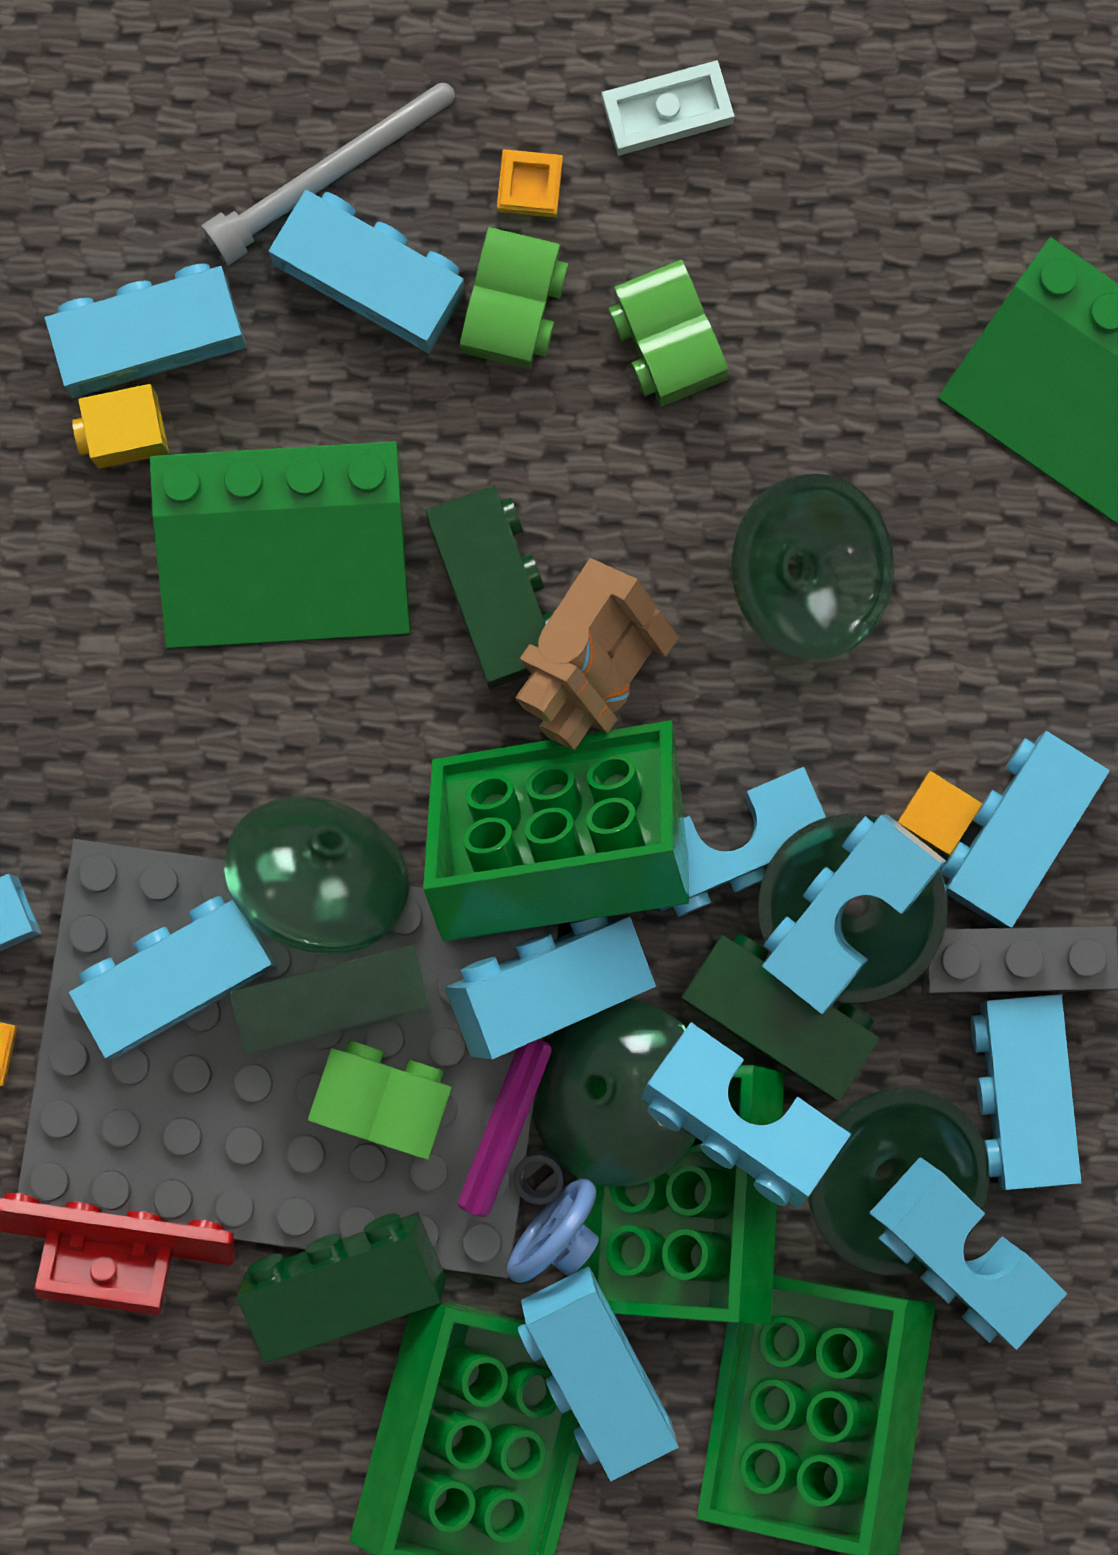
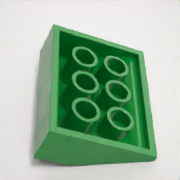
(1049, 376)
(280, 544)
(556, 832)
(696, 1235)
(819, 1418)
(467, 1444)

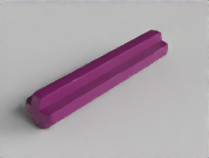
(504, 1128)

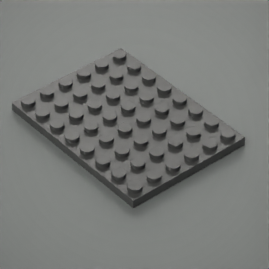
(227, 1134)

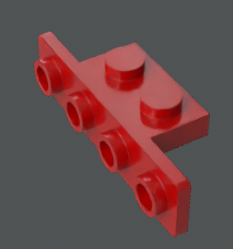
(108, 1256)

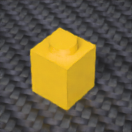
(120, 426)

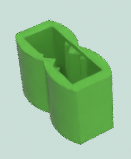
(511, 299)
(669, 333)
(381, 1101)

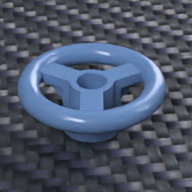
(556, 1235)

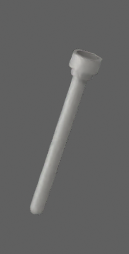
(235, 231)

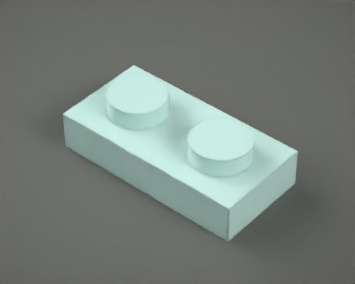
(667, 107)

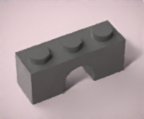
(1024, 961)

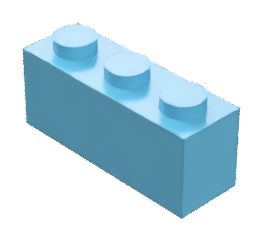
(368, 269)
(145, 330)
(1022, 829)
(170, 977)
(548, 985)
(1027, 1092)
(596, 1375)

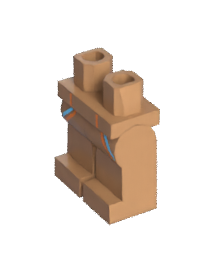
(592, 653)

